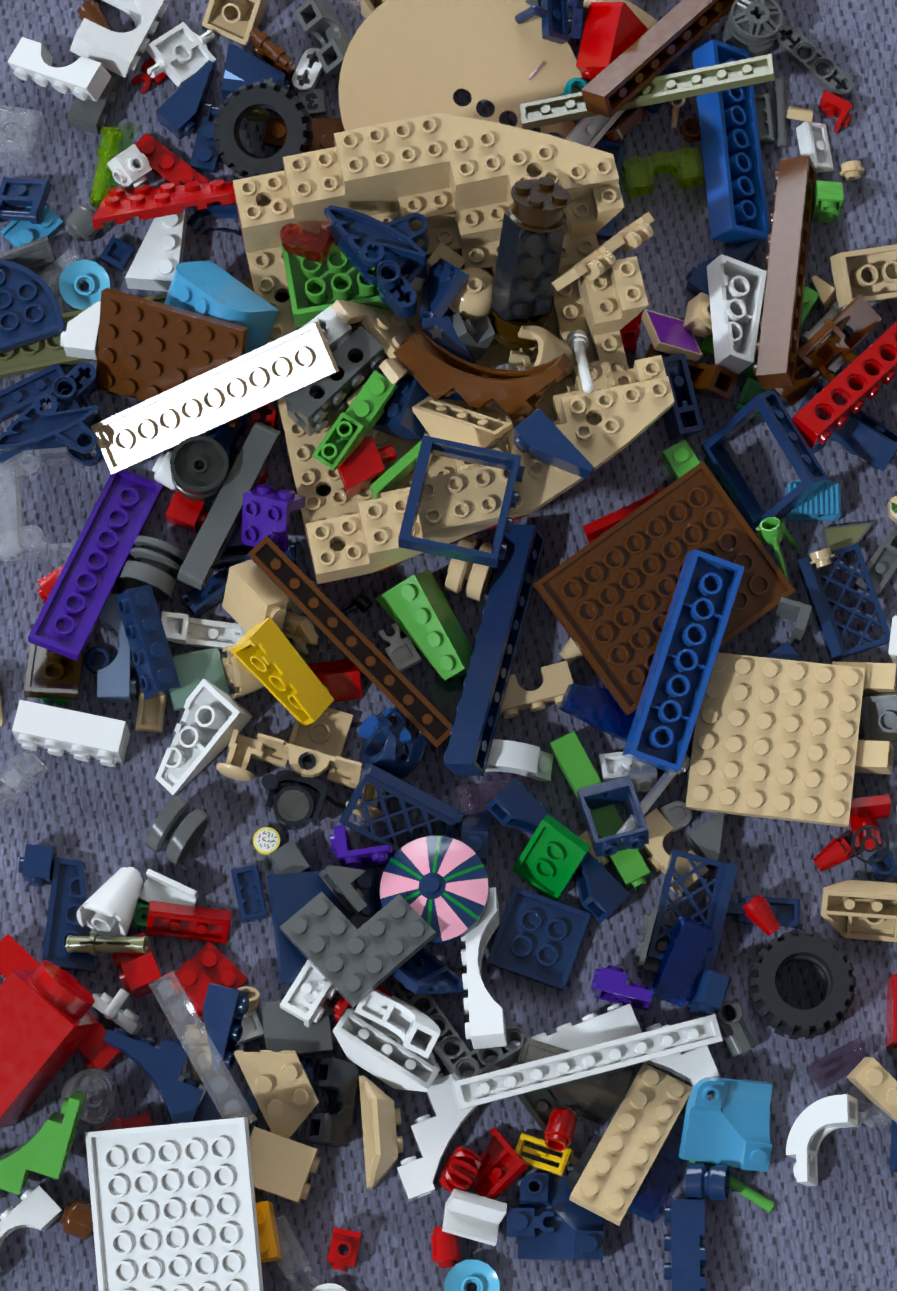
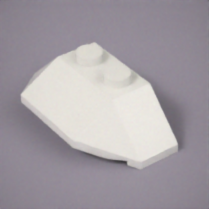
(382, 1053)

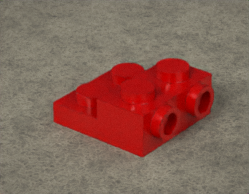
(208, 967)

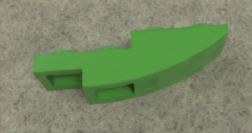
(356, 422)

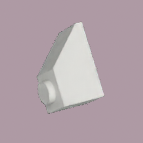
(82, 334)

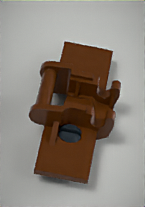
(830, 355)

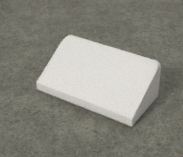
(814, 143)

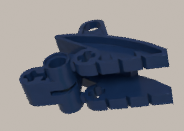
(388, 248)
(61, 425)

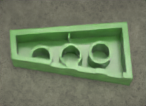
(429, 623)

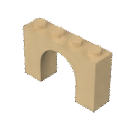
(875, 756)

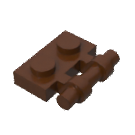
(266, 50)

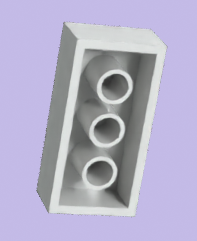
(71, 733)

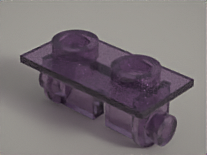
(836, 1064)

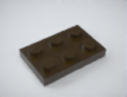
(52, 675)

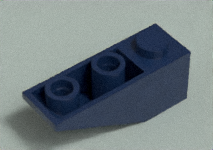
(223, 1018)

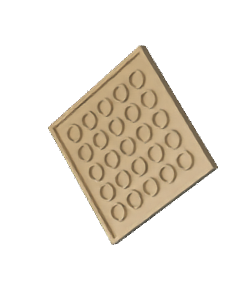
(777, 740)

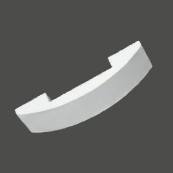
(200, 632)

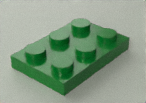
(551, 858)

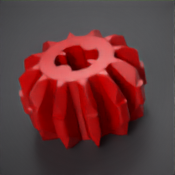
(460, 1169)

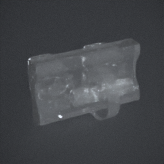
(868, 1112)

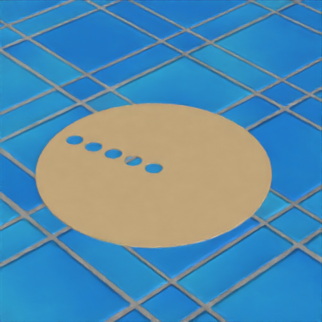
(422, 51)

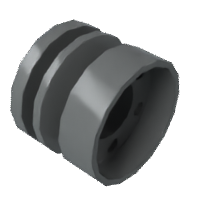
(753, 25)
(153, 566)

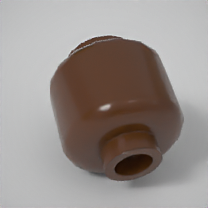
(78, 1219)

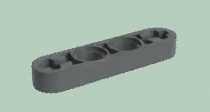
(817, 59)

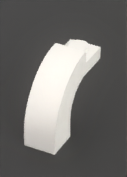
(520, 759)
(410, 1024)
(812, 1127)

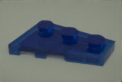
(597, 709)

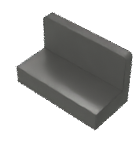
(794, 612)

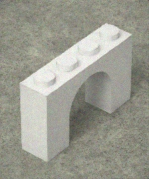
(119, 50)

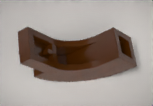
(706, 379)

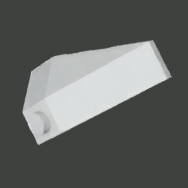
(200, 735)

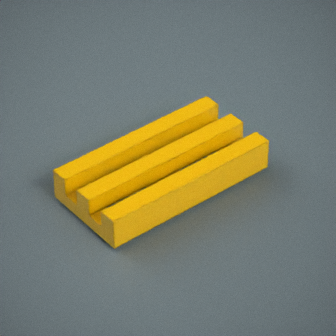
(563, 1162)

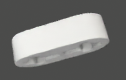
(303, 69)

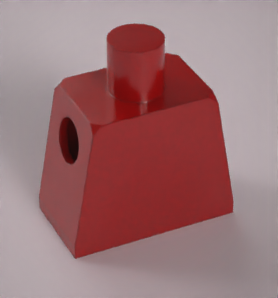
(364, 466)

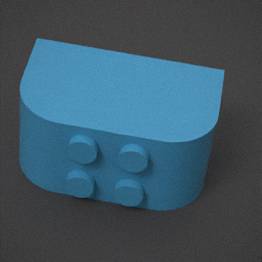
(215, 293)

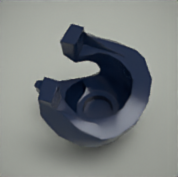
(383, 753)

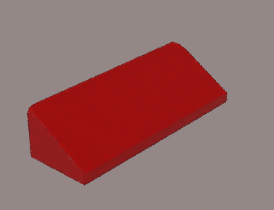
(188, 922)

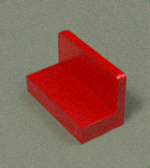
(340, 678)

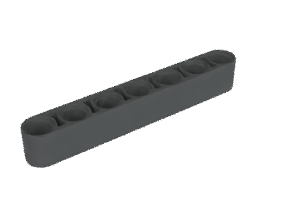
(228, 506)

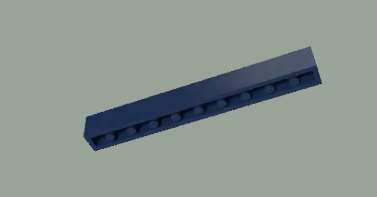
(494, 652)

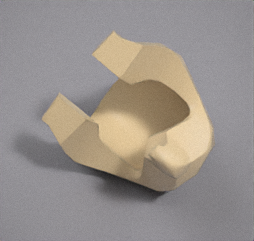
(548, 348)

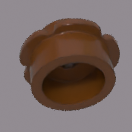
(684, 130)

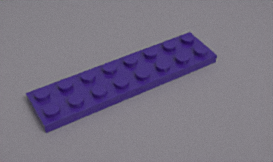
(95, 564)

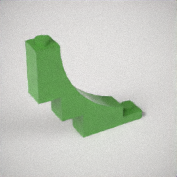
(45, 1151)

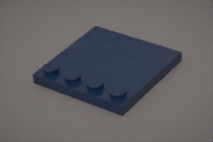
(292, 892)

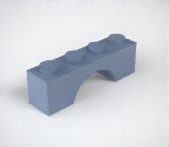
(116, 680)

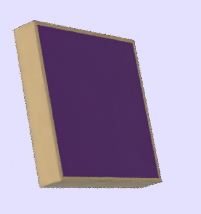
(670, 336)

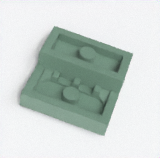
(193, 668)

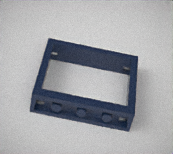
(791, 443)
(471, 454)

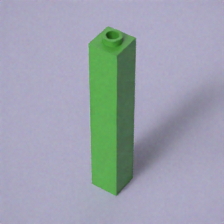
(580, 773)

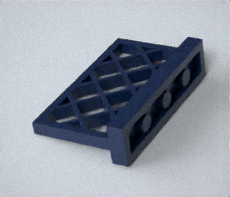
(825, 616)
(404, 792)
(716, 907)

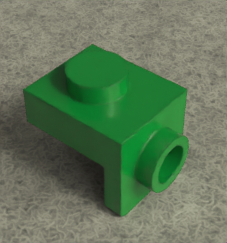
(750, 390)

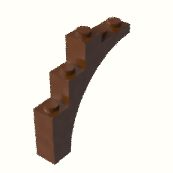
(478, 385)

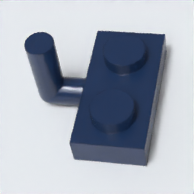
(553, 19)

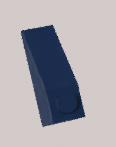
(184, 107)
(698, 278)
(684, 416)
(549, 445)

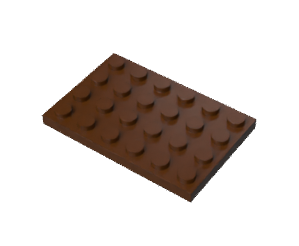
(159, 346)

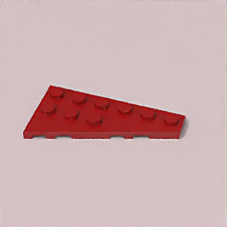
(161, 201)

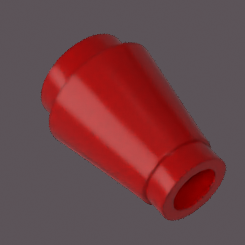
(833, 854)
(761, 914)

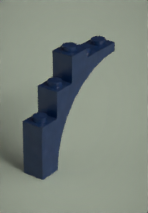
(164, 1069)

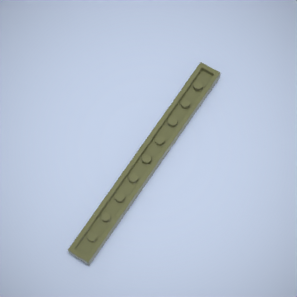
(659, 90)

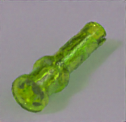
(106, 152)

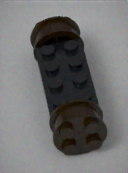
(528, 259)

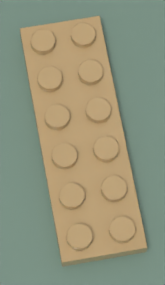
(631, 1144)

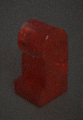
(306, 243)

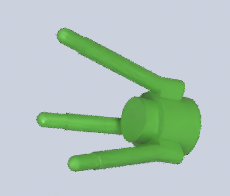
(772, 531)

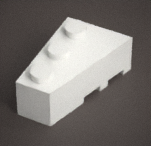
(159, 254)

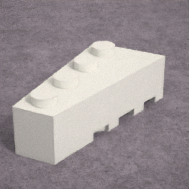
(735, 310)

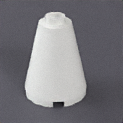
(113, 904)

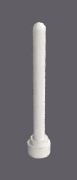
(579, 343)
(654, 793)

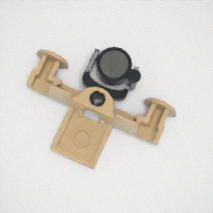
(315, 743)

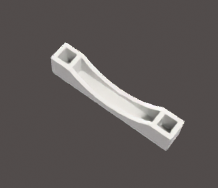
(486, 1017)

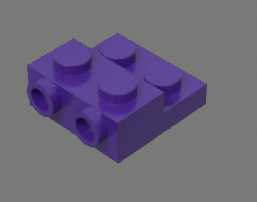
(611, 986)

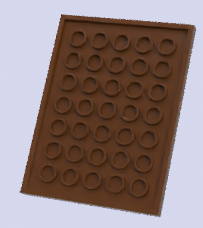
(622, 583)

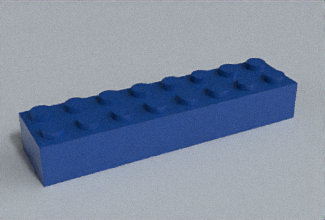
(731, 154)
(683, 661)

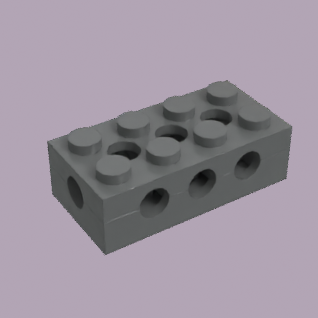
(321, 400)

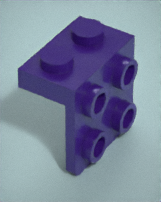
(267, 513)
(358, 858)

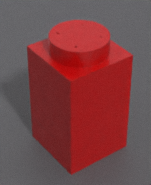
(39, 1032)

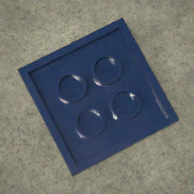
(538, 938)

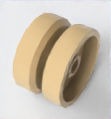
(476, 574)

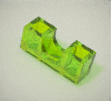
(682, 164)

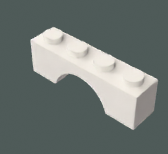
(82, 78)
(34, 1211)

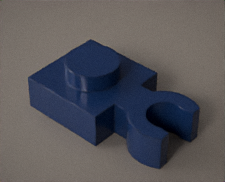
(524, 1222)

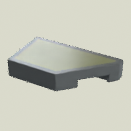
(844, 535)

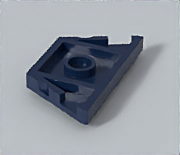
(428, 975)

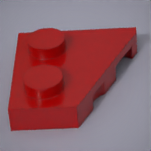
(498, 1167)

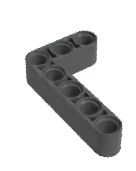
(449, 1039)

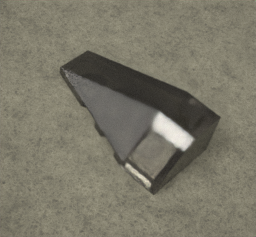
(588, 1097)

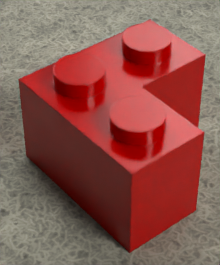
(138, 971)

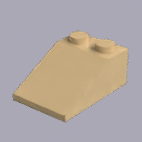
(867, 273)

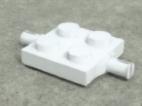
(180, 53)

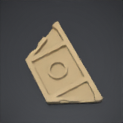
(279, 1088)

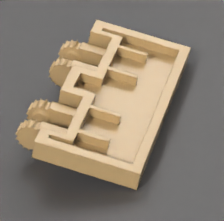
(602, 258)

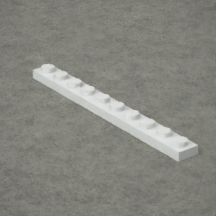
(586, 1062)

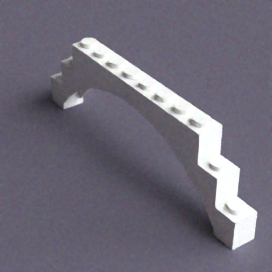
(436, 1132)

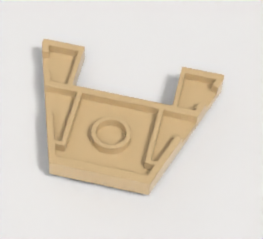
(383, 326)

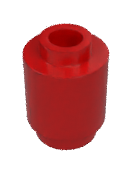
(560, 1129)
(444, 1248)

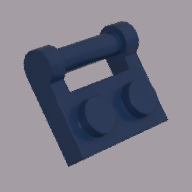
(24, 193)

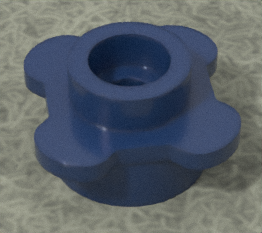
(890, 869)

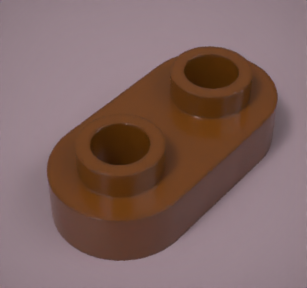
(626, 121)

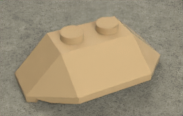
(460, 423)
(862, 909)
(379, 1131)

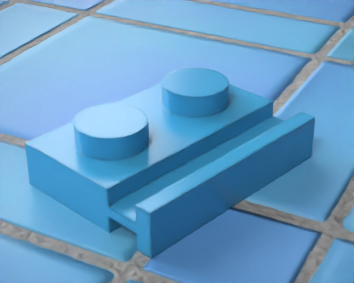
(23, 232)

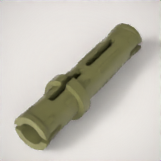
(93, 944)

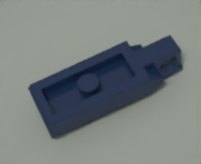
(784, 909)

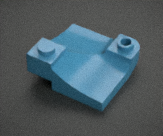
(728, 1124)

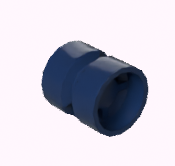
(707, 1182)

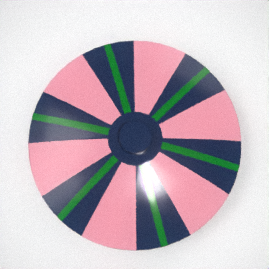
(441, 883)

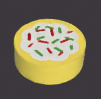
(266, 840)

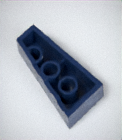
(685, 1245)

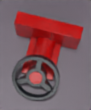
(864, 825)

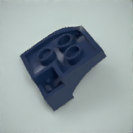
(577, 1229)

